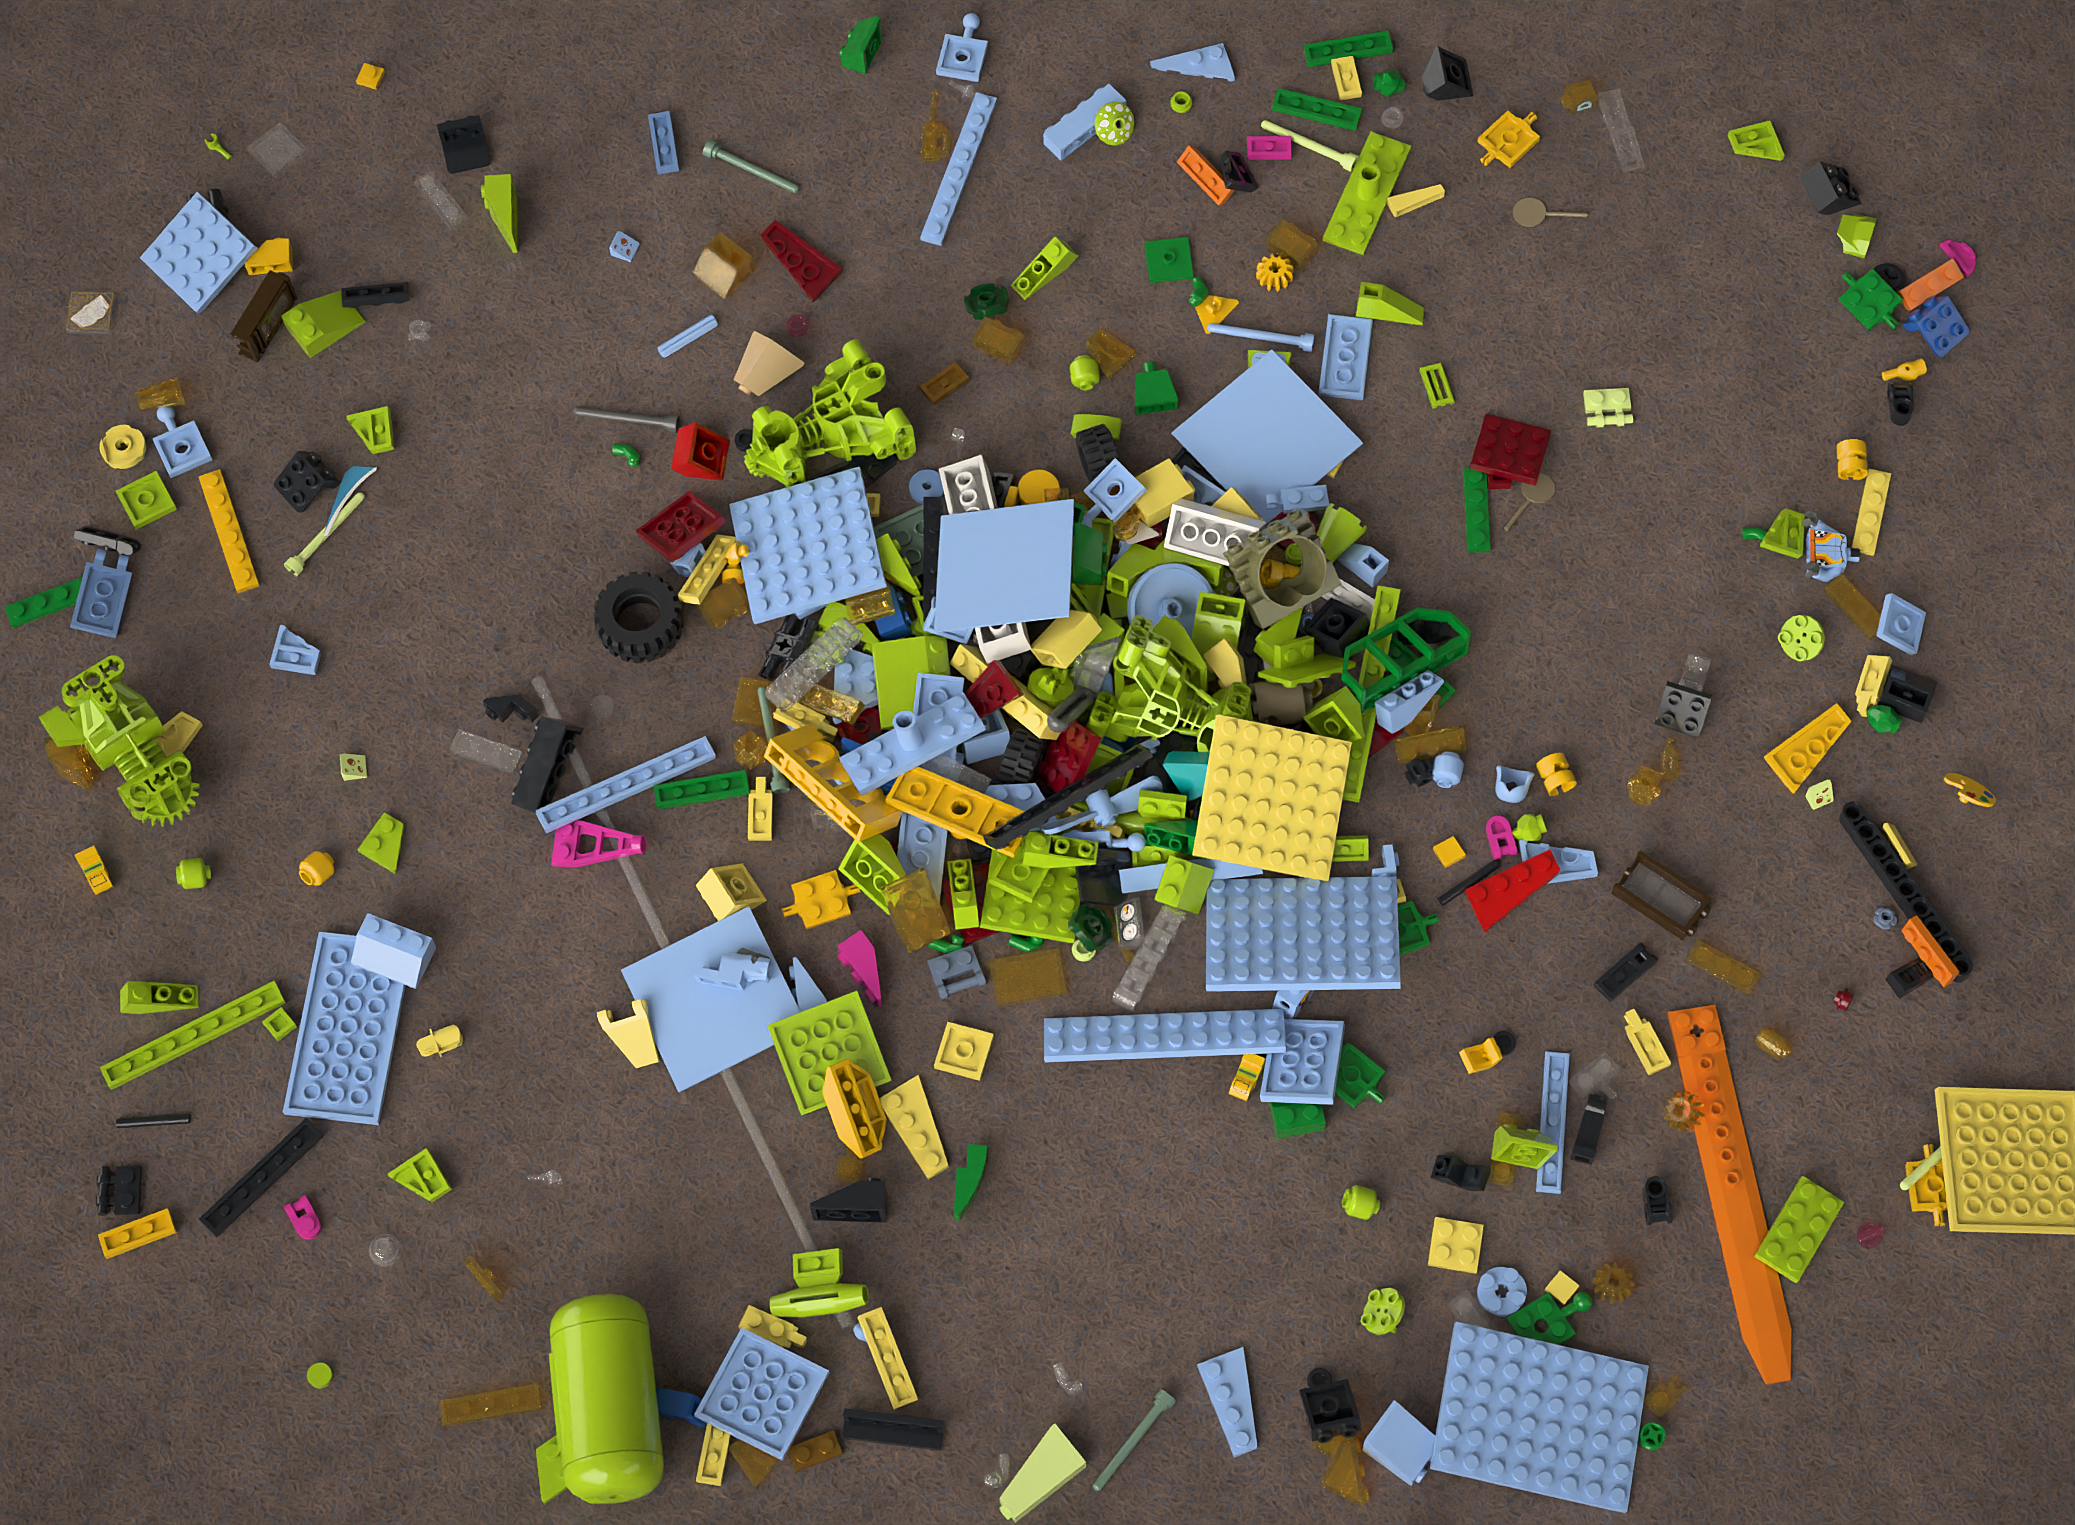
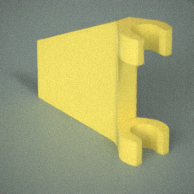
(632, 1034)

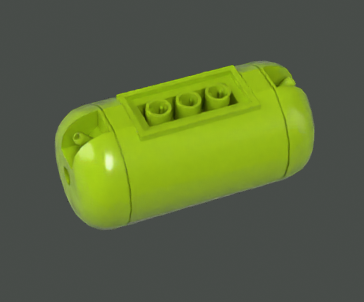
(605, 1399)

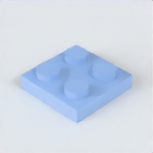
(1901, 624)

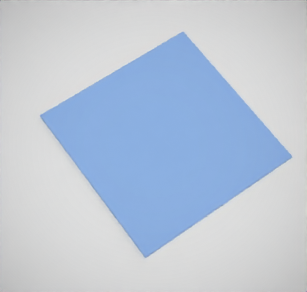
(1267, 434)
(1004, 566)
(706, 1025)

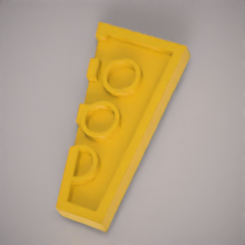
(1802, 751)

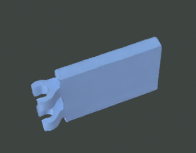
(101, 596)

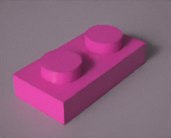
(1268, 147)

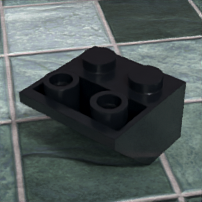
(1830, 188)
(1908, 694)

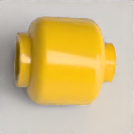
(316, 868)

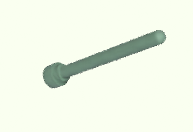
(713, 150)
(779, 782)
(1162, 1403)

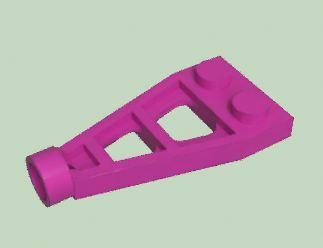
(568, 841)

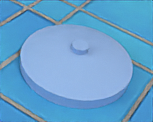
(1168, 591)

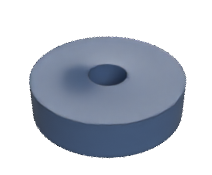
(923, 478)

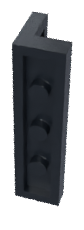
(892, 1429)

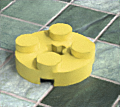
(113, 441)

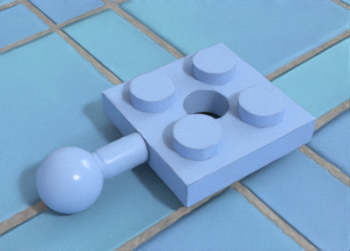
(966, 45)
(169, 442)
(1100, 490)
(1134, 842)

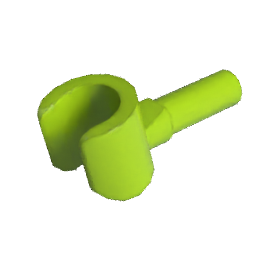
(215, 145)

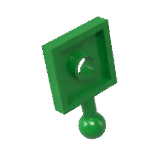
(1546, 1310)

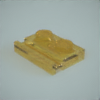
(870, 606)

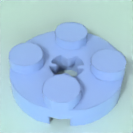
(1502, 1277)

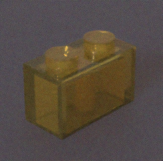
(1292, 244)
(998, 340)
(723, 604)

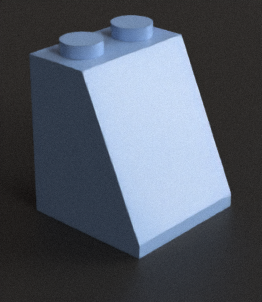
(1401, 1444)

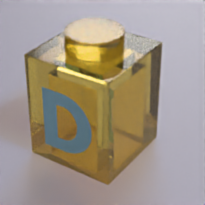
(1579, 96)

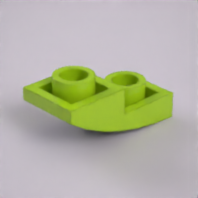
(1086, 421)

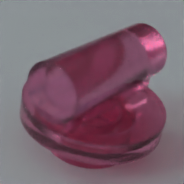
(1869, 1235)

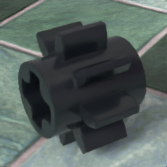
(1419, 772)

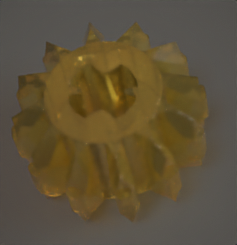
(1690, 1114)
(1623, 1287)

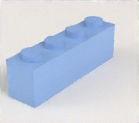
(1078, 125)

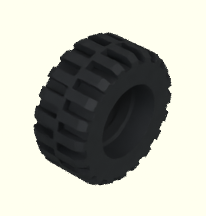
(643, 643)

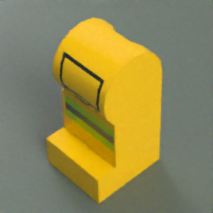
(94, 870)
(1247, 1076)

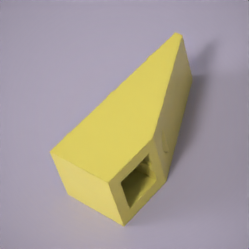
(1226, 663)

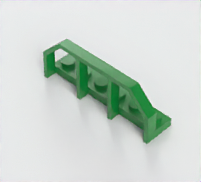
(1433, 659)

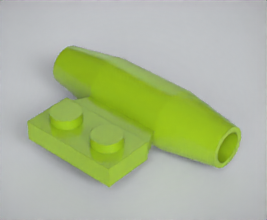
(1153, 808)
(819, 1287)

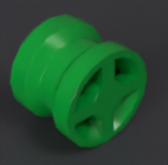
(1654, 1432)

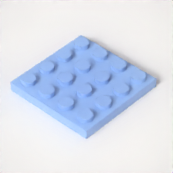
(198, 253)
(762, 1394)

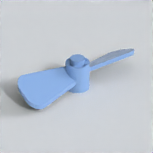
(1106, 808)

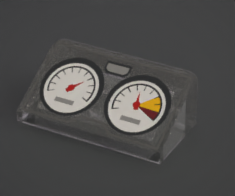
(1129, 924)

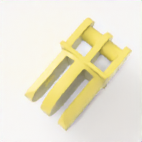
(440, 1041)

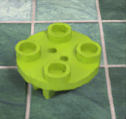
(1809, 645)
(1050, 685)
(1383, 1311)

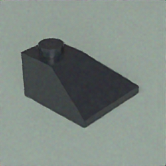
(1446, 76)

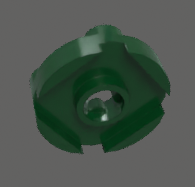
(995, 303)
(1081, 925)

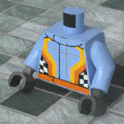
(1826, 550)

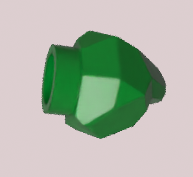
(1388, 83)
(1883, 719)

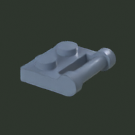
(954, 965)

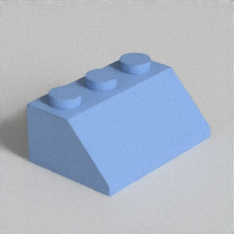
(392, 951)

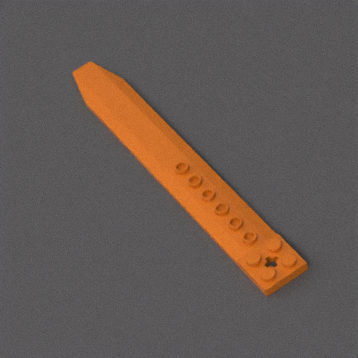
(1733, 1191)

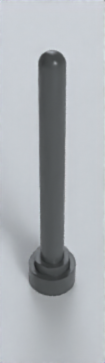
(668, 422)

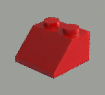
(700, 453)

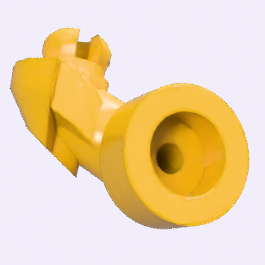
(734, 555)

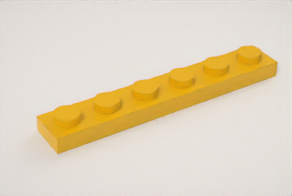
(228, 531)

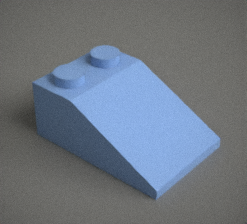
(989, 742)

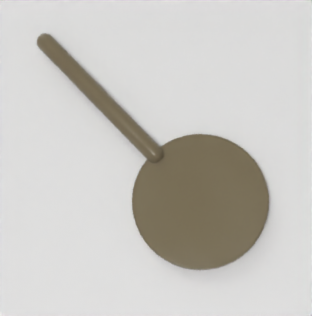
(1532, 212)
(1539, 494)

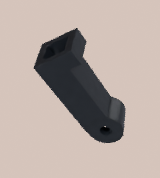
(1589, 1130)

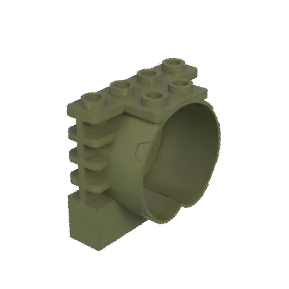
(1313, 581)

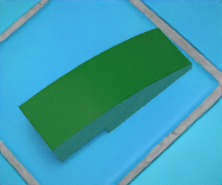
(969, 1179)

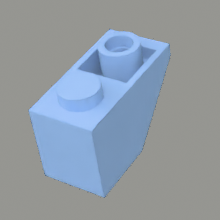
(1365, 563)

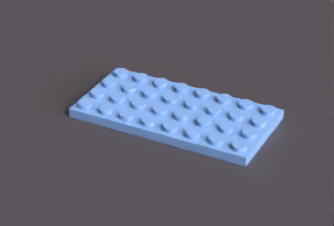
(343, 1038)

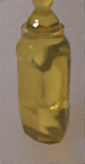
(1669, 762)

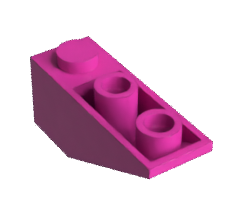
(861, 958)

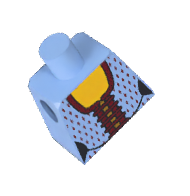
(1294, 998)

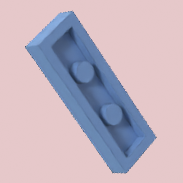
(663, 142)

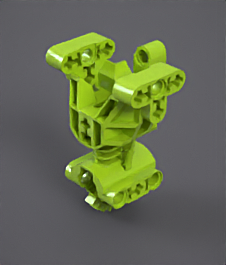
(840, 422)
(1161, 694)
(124, 736)

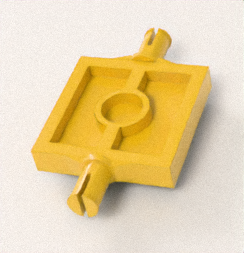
(1509, 139)
(820, 899)
(1929, 1190)

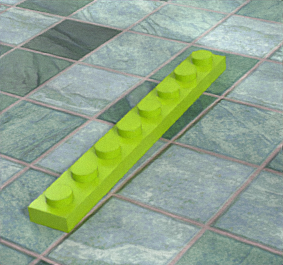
(192, 1035)

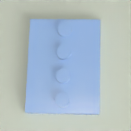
(1308, 1067)

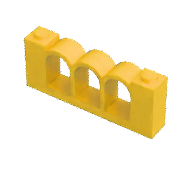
(789, 754)

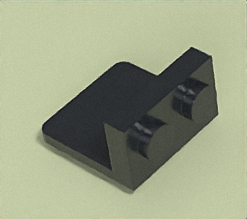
(464, 144)
(304, 479)
(1101, 881)

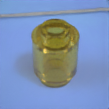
(1774, 1043)

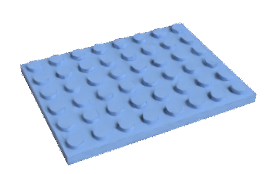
(1302, 934)
(1539, 1417)

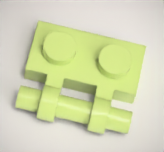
(1608, 400)

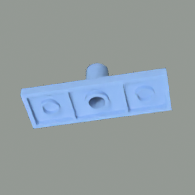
(911, 743)

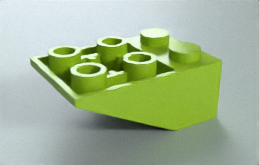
(1217, 619)

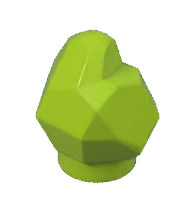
(1529, 828)

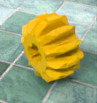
(1266, 275)

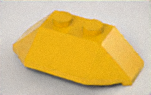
(854, 1107)

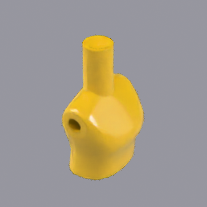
(1907, 371)

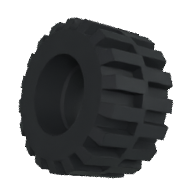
(1096, 450)
(1022, 757)

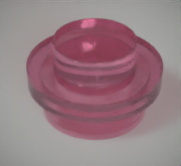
(797, 326)

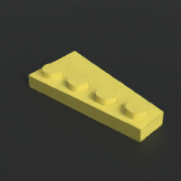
(913, 1121)

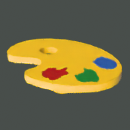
(1971, 790)

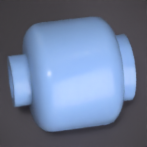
(1447, 769)

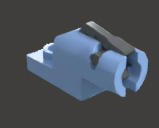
(736, 969)

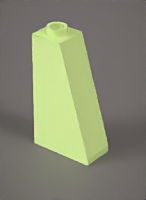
(1043, 1473)

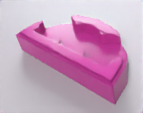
(1962, 254)

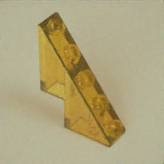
(1344, 1470)

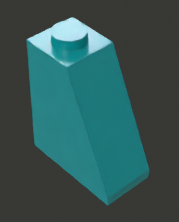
(1188, 772)

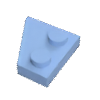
(294, 654)

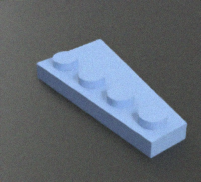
(1230, 1395)

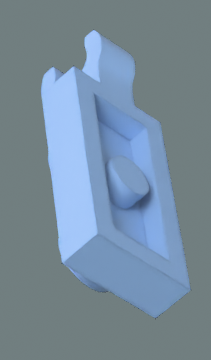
(1303, 498)

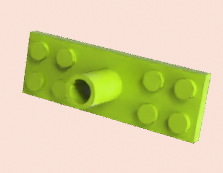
(1366, 193)

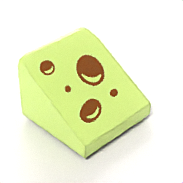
(353, 766)
(1820, 794)

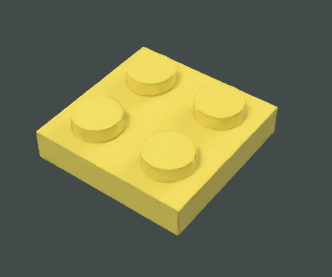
(963, 1051)
(1455, 1245)

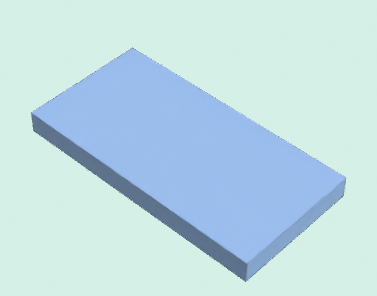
(1345, 357)

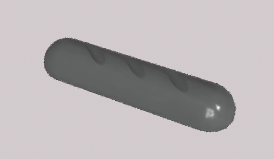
(1070, 709)

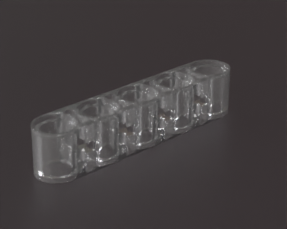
(813, 664)
(1148, 956)

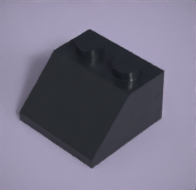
(1337, 627)

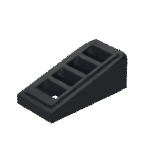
(1901, 984)

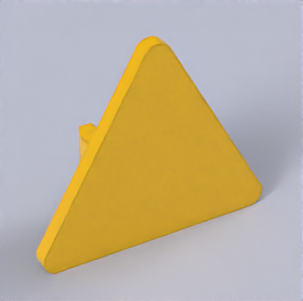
(1215, 310)

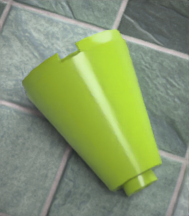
(1338, 531)

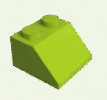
(1337, 716)
(1183, 884)

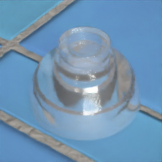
(385, 1250)

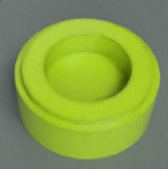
(319, 1375)

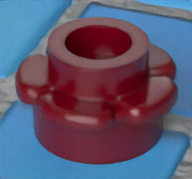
(1843, 999)

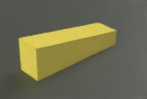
(1412, 200)

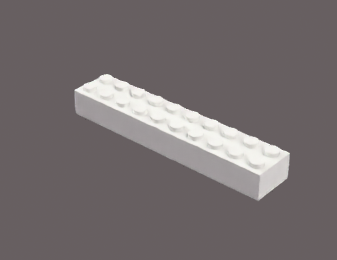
(970, 489)

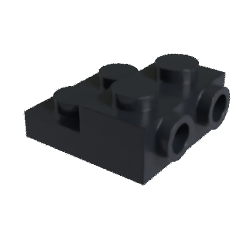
(1330, 1411)

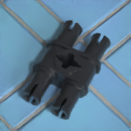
(787, 647)

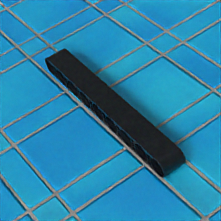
(1902, 880)

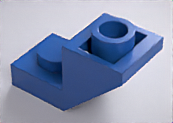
(678, 1406)

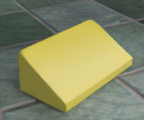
(1898, 845)

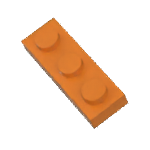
(1204, 174)
(1930, 284)
(1930, 951)

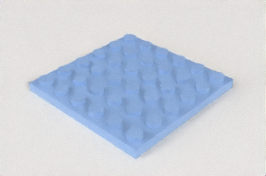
(808, 545)

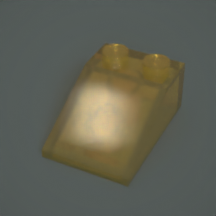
(915, 910)

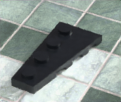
(870, 467)

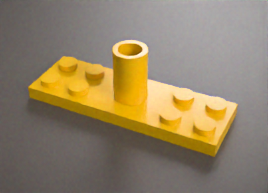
(952, 806)

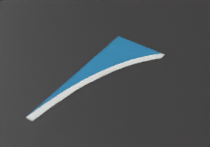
(350, 481)

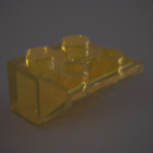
(723, 265)
(70, 763)

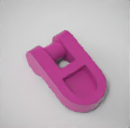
(1497, 830)
(308, 1225)

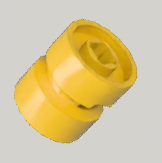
(1852, 459)
(1274, 571)
(1554, 771)

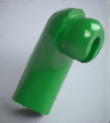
(1200, 292)
(628, 451)
(1753, 533)
(1027, 944)
(948, 946)

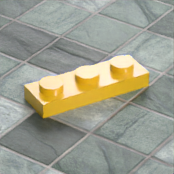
(137, 1233)

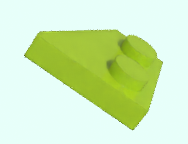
(374, 429)
(422, 1176)
(550, 1470)

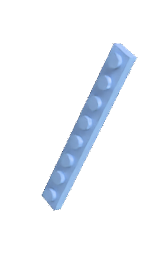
(958, 169)
(625, 784)

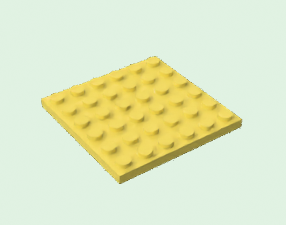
(1272, 798)
(2008, 1159)

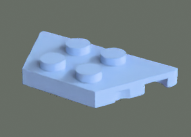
(856, 679)
(1018, 795)

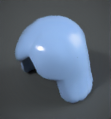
(1507, 775)

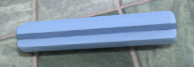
(687, 336)

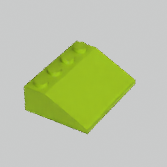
(897, 670)

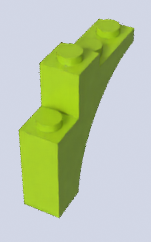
(1141, 559)

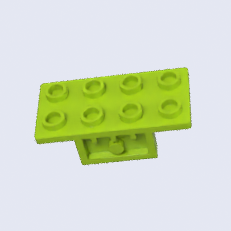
(1297, 664)

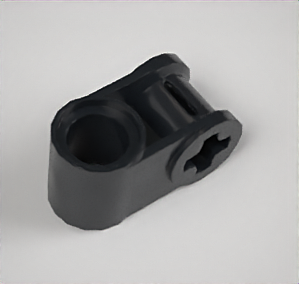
(1900, 399)
(1656, 1206)

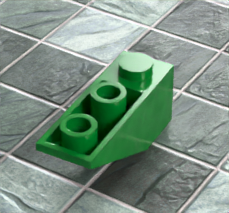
(1172, 835)

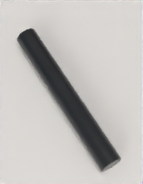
(1470, 881)
(153, 1121)

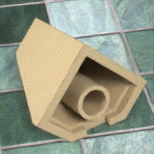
(764, 365)

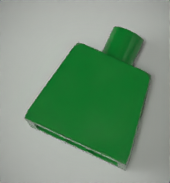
(1154, 391)

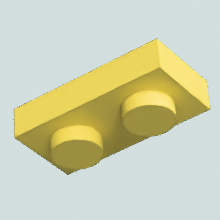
(1346, 78)

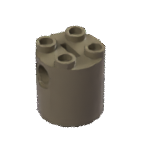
(1278, 704)

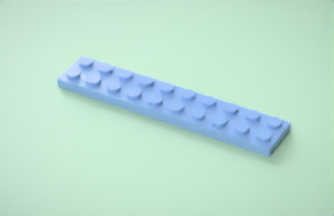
(920, 841)
(1164, 1035)

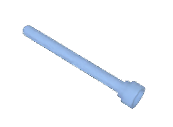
(1304, 341)

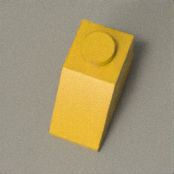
(271, 255)

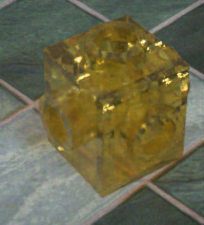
(750, 750)
(1645, 786)

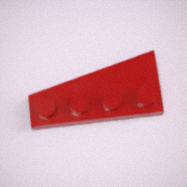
(1503, 892)

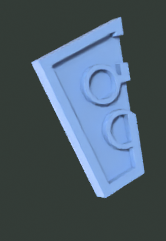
(1572, 862)

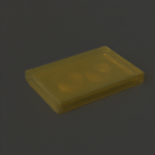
(1027, 977)

